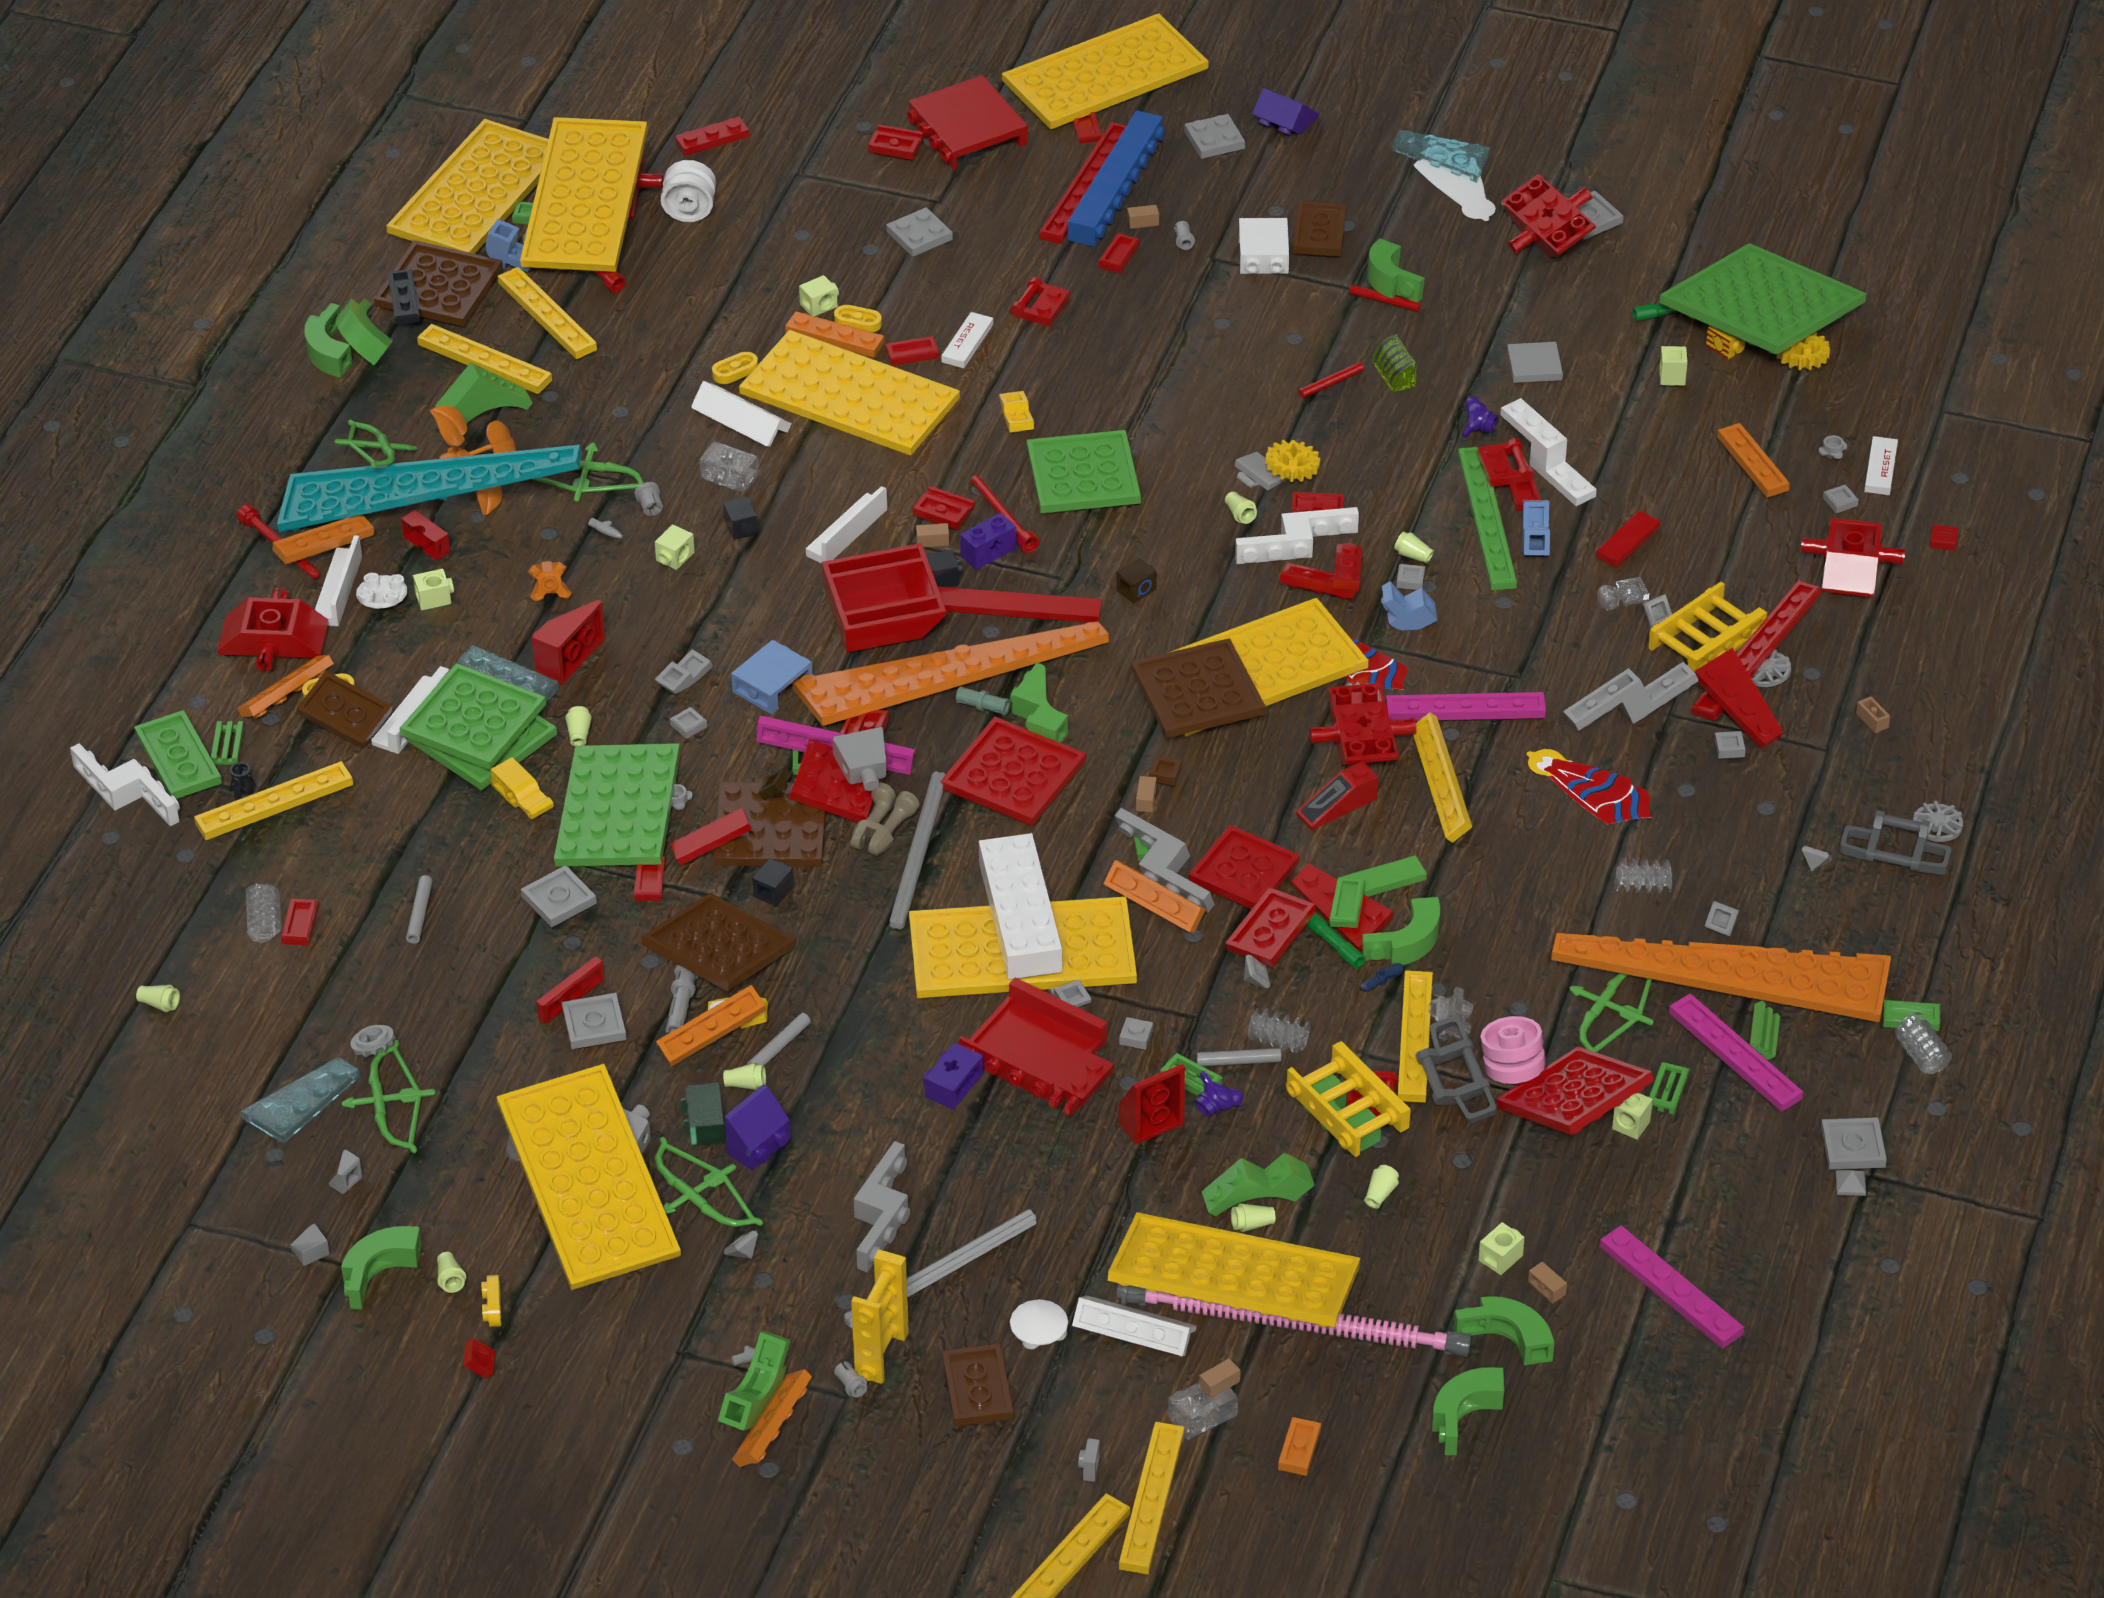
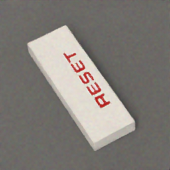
(967, 340)
(1881, 465)

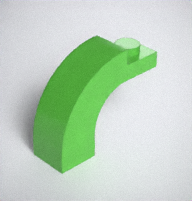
(1387, 277)
(361, 332)
(323, 351)
(1410, 942)
(375, 1252)
(1511, 1320)
(767, 1369)
(1462, 1394)

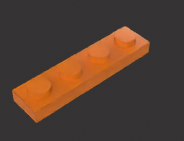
(836, 334)
(1753, 460)
(322, 538)
(292, 682)
(1154, 896)
(711, 1025)
(768, 1423)

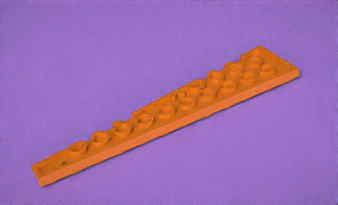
(881, 685)
(1801, 979)

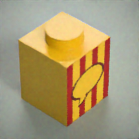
(1724, 343)

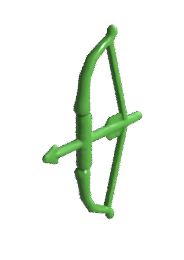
(386, 447)
(581, 484)
(1626, 1012)
(406, 1095)
(712, 1179)

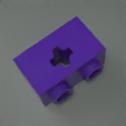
(988, 541)
(953, 1076)

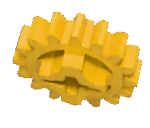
(1806, 353)
(1292, 460)

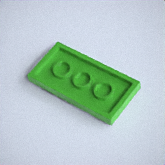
(178, 754)

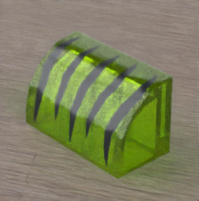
(1395, 364)

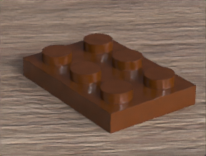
(1319, 228)
(344, 709)
(977, 1385)

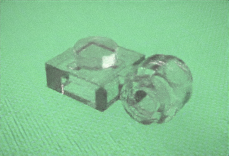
(1629, 591)

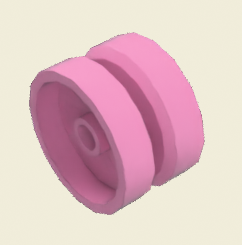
(1513, 1049)

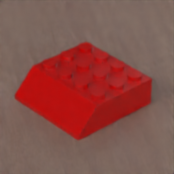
(883, 597)

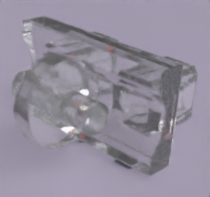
(1447, 1007)

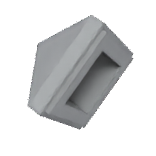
(1657, 610)
(1816, 858)
(1721, 918)
(1256, 972)
(1850, 1182)
(742, 1246)

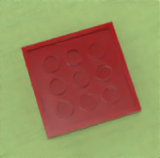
(1013, 771)
(1575, 1090)

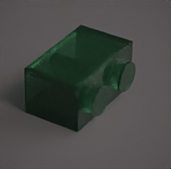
(704, 1114)

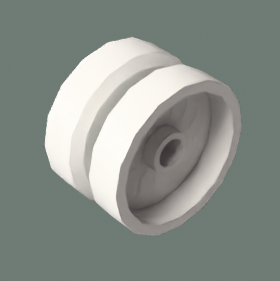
(688, 191)

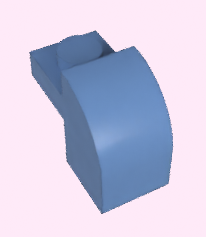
(503, 244)
(1536, 527)
(1408, 611)

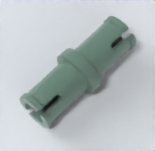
(983, 700)

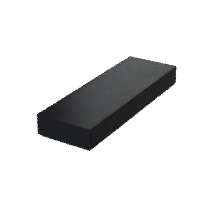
(403, 296)

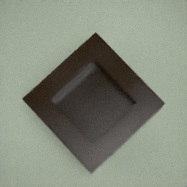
(775, 784)

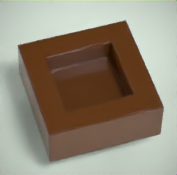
(1165, 770)

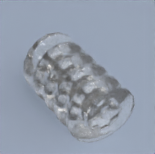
(1643, 875)
(263, 912)
(1278, 1031)
(1923, 1043)

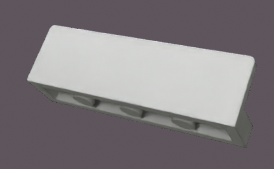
(738, 413)
(848, 526)
(339, 582)
(389, 735)
(1133, 1325)

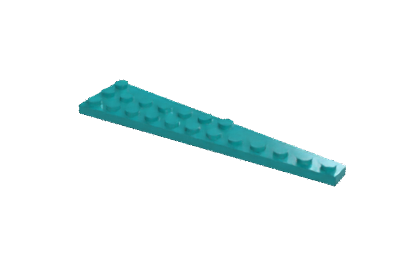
(357, 491)

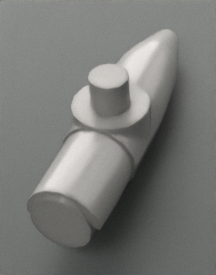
(605, 528)
(744, 1357)

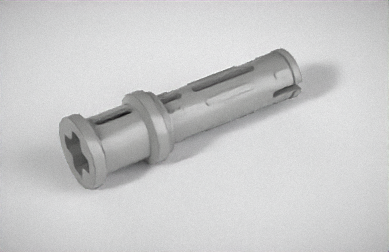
(682, 990)

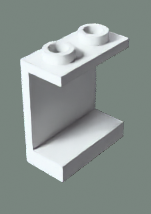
(1263, 245)

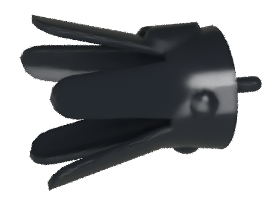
(241, 774)

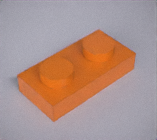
(1299, 1446)

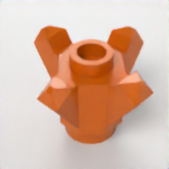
(548, 580)

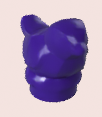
(1479, 417)
(1216, 1097)

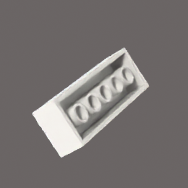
(1020, 906)

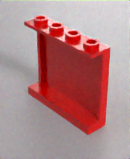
(966, 119)
(1036, 1039)

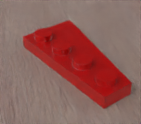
(1737, 694)
(1320, 889)

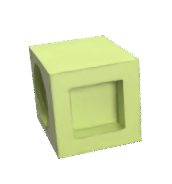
(818, 296)
(1673, 365)
(674, 547)
(433, 589)
(1633, 1115)
(1501, 1248)

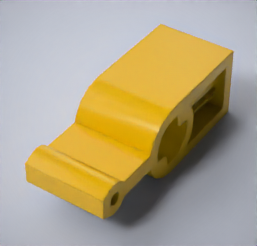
(519, 788)

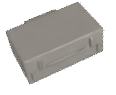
(1255, 468)

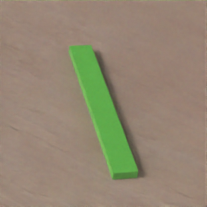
(1487, 522)

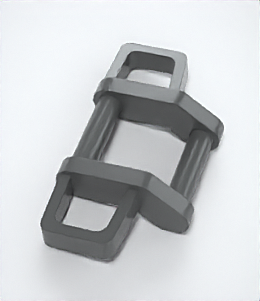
(1915, 862)
(1438, 1055)

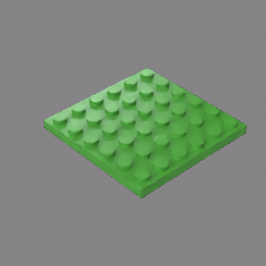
(1763, 298)

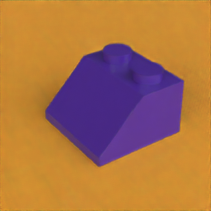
(1284, 112)
(756, 1128)

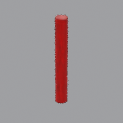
(1376, 296)
(1331, 380)

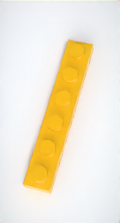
(547, 313)
(469, 352)
(1441, 778)
(273, 800)
(1414, 1035)
(1151, 1498)

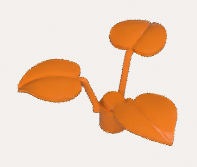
(453, 427)

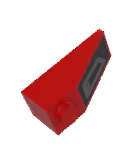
(1341, 795)

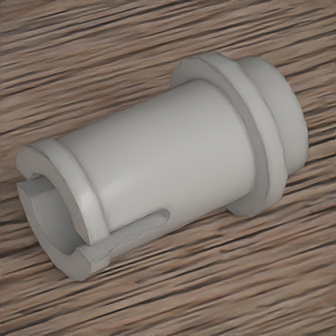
(1184, 239)
(854, 1384)

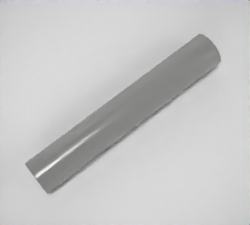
(419, 909)
(781, 1040)
(1239, 1057)

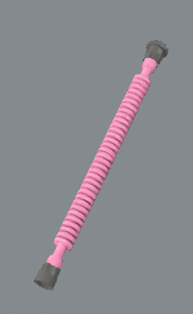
(1450, 1342)

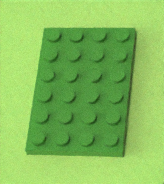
(617, 805)

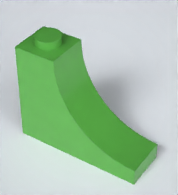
(482, 390)

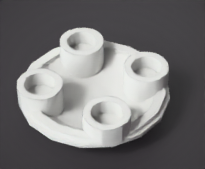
(381, 590)
(1039, 1323)

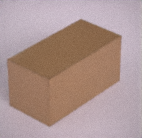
(1143, 216)
(932, 535)
(1873, 714)
(1146, 794)
(1547, 1282)
(1219, 1378)

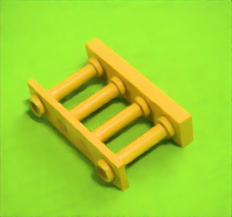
(1699, 608)
(1359, 1078)
(880, 1315)

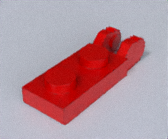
(1082, 1083)

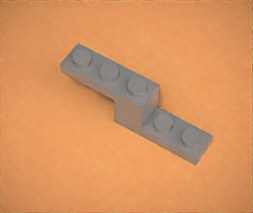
(1631, 696)
(1164, 858)
(881, 1205)

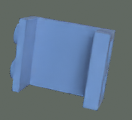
(768, 674)

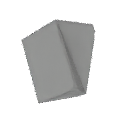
(348, 1172)
(310, 1245)

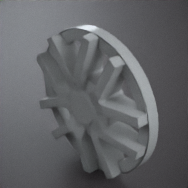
(1773, 667)
(1940, 821)

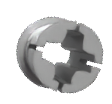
(649, 498)

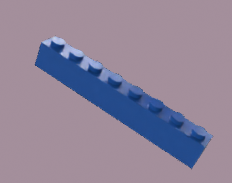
(1115, 178)

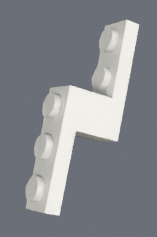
(1548, 452)
(1297, 535)
(125, 784)

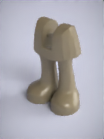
(885, 800)

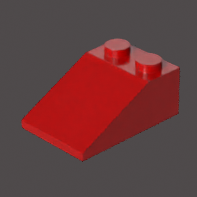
(568, 641)
(1154, 1105)

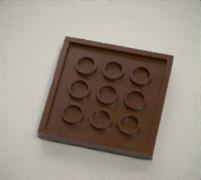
(445, 281)
(1198, 688)
(779, 826)
(718, 941)

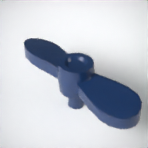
(1382, 976)

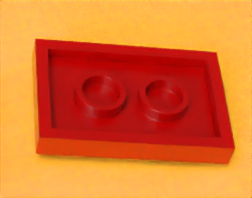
(1271, 926)

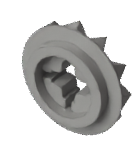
(372, 1040)

